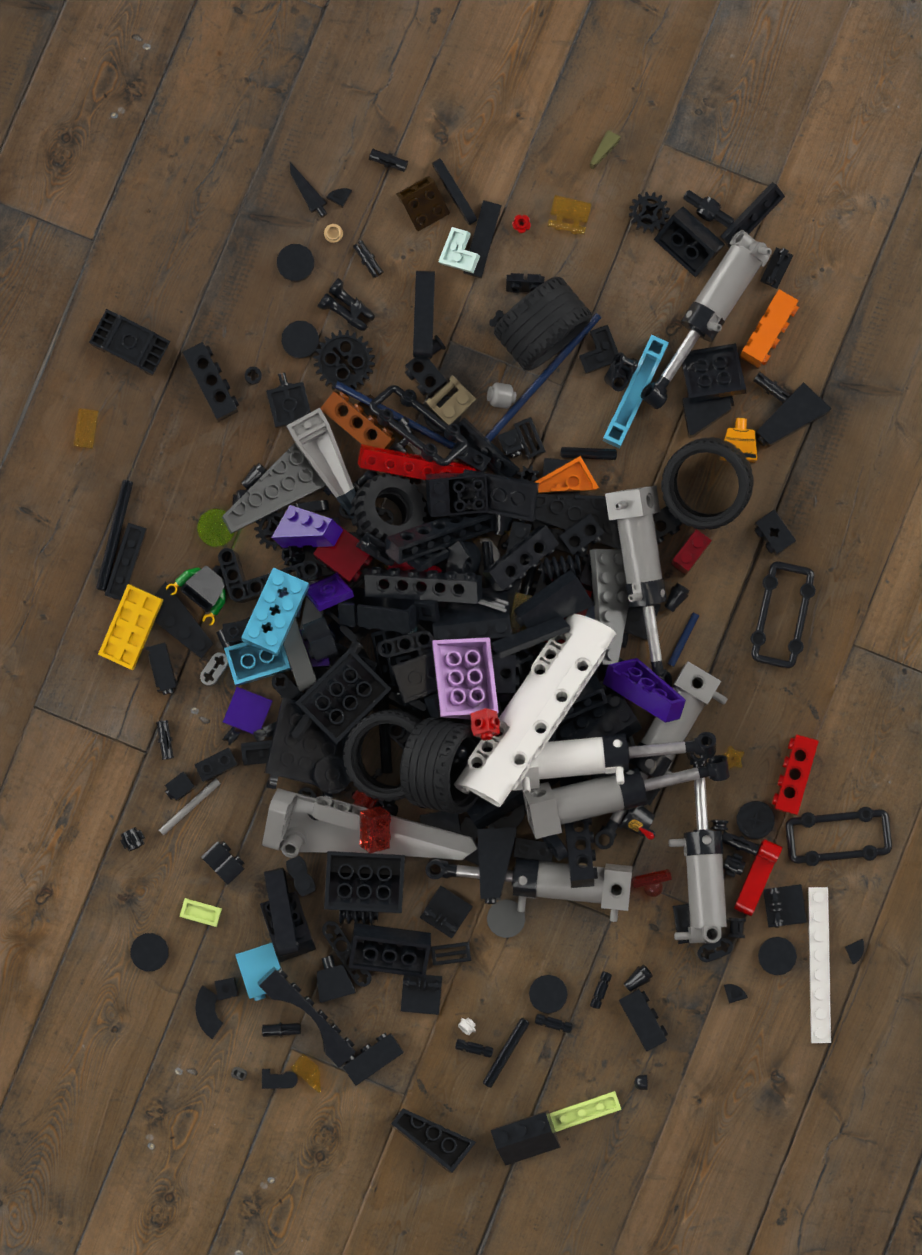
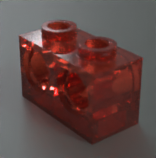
(375, 829)

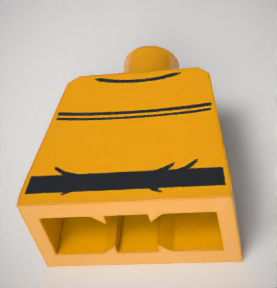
(742, 439)

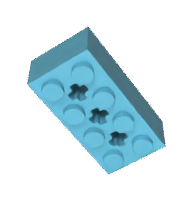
(270, 600)

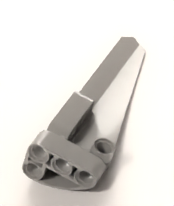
(340, 830)

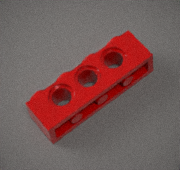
(808, 747)

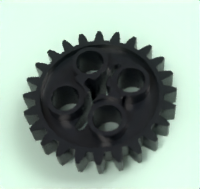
(358, 350)

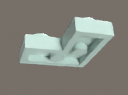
(454, 252)

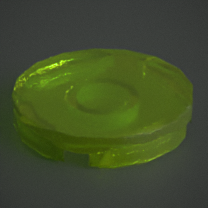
(213, 529)

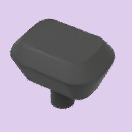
(239, 1073)

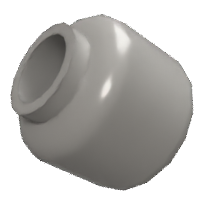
(501, 395)

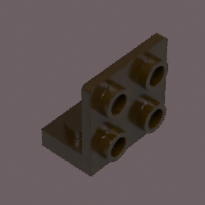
(423, 203)

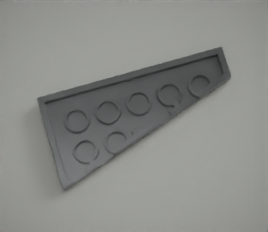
(278, 487)
(610, 596)

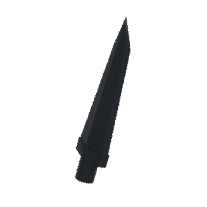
(310, 195)

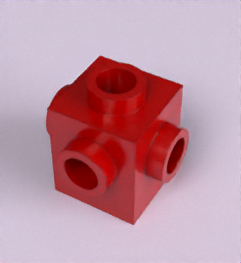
(485, 724)

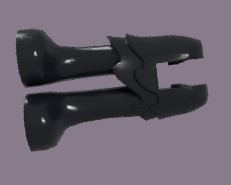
(356, 306)

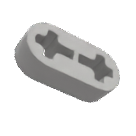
(210, 666)

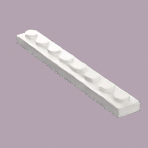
(819, 965)

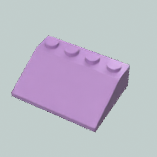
(464, 676)

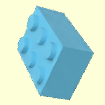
(252, 664)

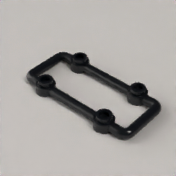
(428, 451)
(806, 591)
(864, 814)

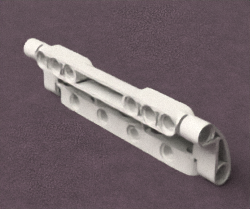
(536, 707)

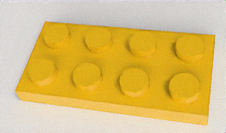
(130, 627)

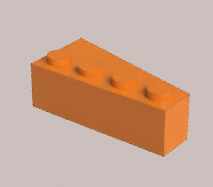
(769, 328)

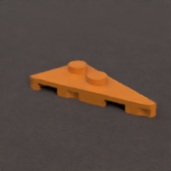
(568, 478)

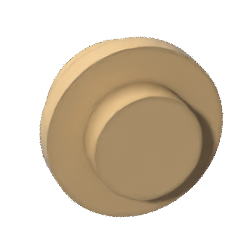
(333, 233)

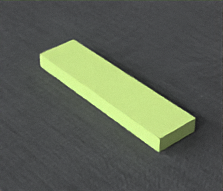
(585, 1111)

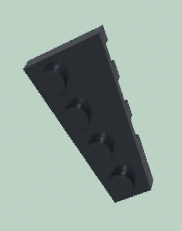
(180, 623)

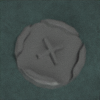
(505, 919)

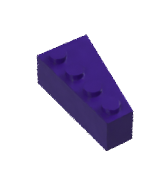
(645, 689)

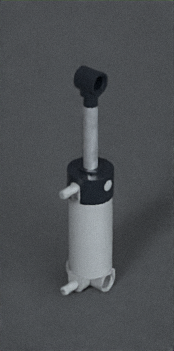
(713, 306)
(704, 871)

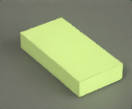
(200, 912)

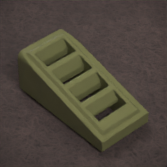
(607, 144)

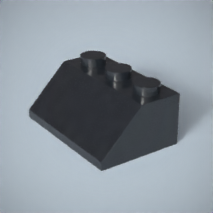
(689, 241)
(525, 1138)

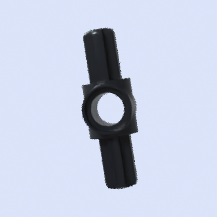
(708, 209)

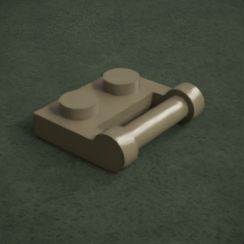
(455, 405)

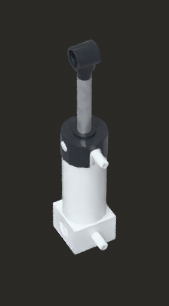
(603, 755)

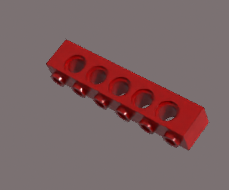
(403, 463)

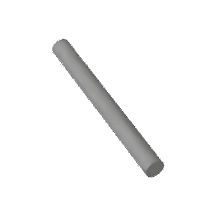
(190, 806)

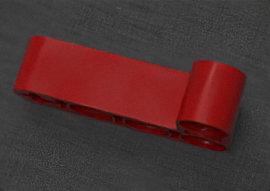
(757, 877)

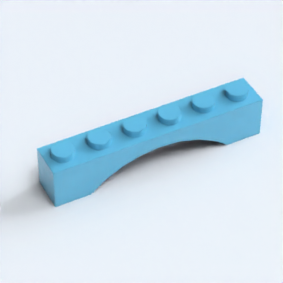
(631, 399)

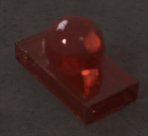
(652, 882)

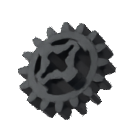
(656, 208)
(263, 534)

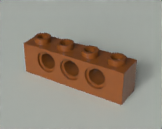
(333, 407)

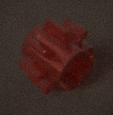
(363, 800)

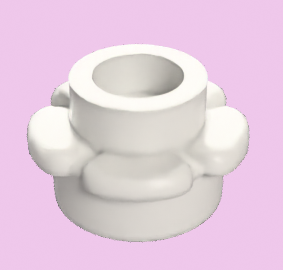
(467, 1026)

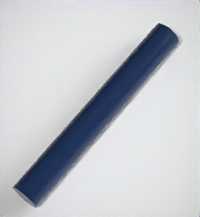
(683, 639)

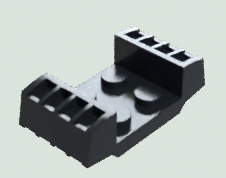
(129, 342)

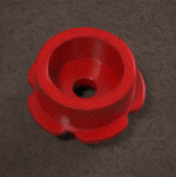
(521, 228)

